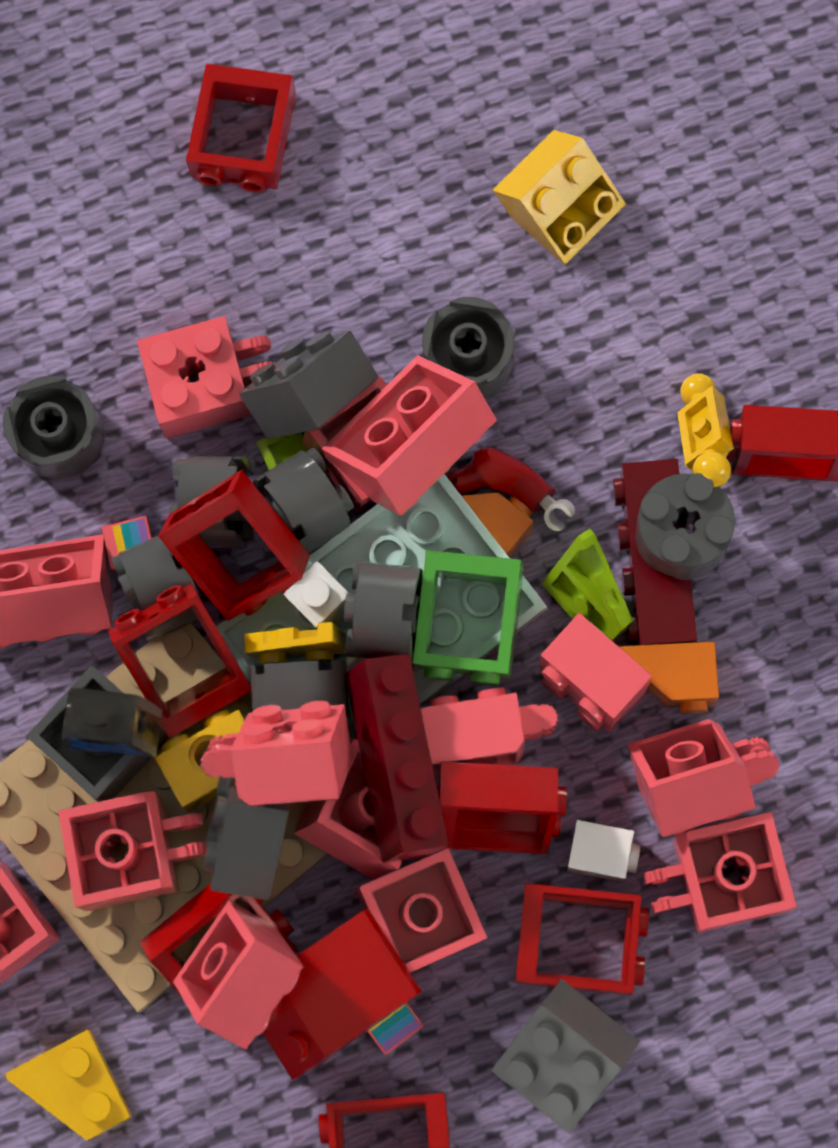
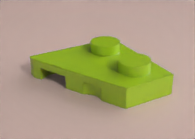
(586, 586)

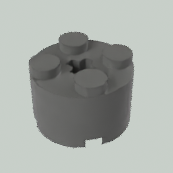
(476, 324)
(30, 428)
(198, 475)
(307, 499)
(694, 502)
(146, 573)
(382, 610)
(299, 683)

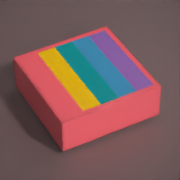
(125, 535)
(395, 1028)

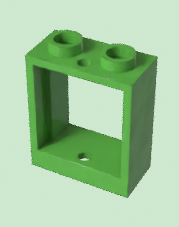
(468, 568)

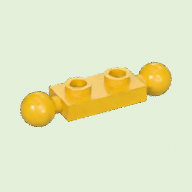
(705, 429)

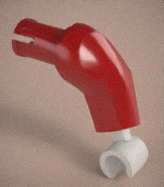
(512, 476)

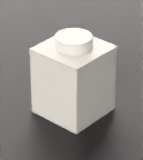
(318, 596)
(603, 851)

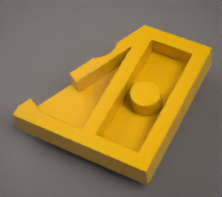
(288, 642)
(74, 1086)

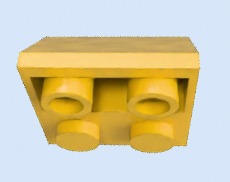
(560, 195)

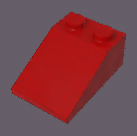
(341, 993)

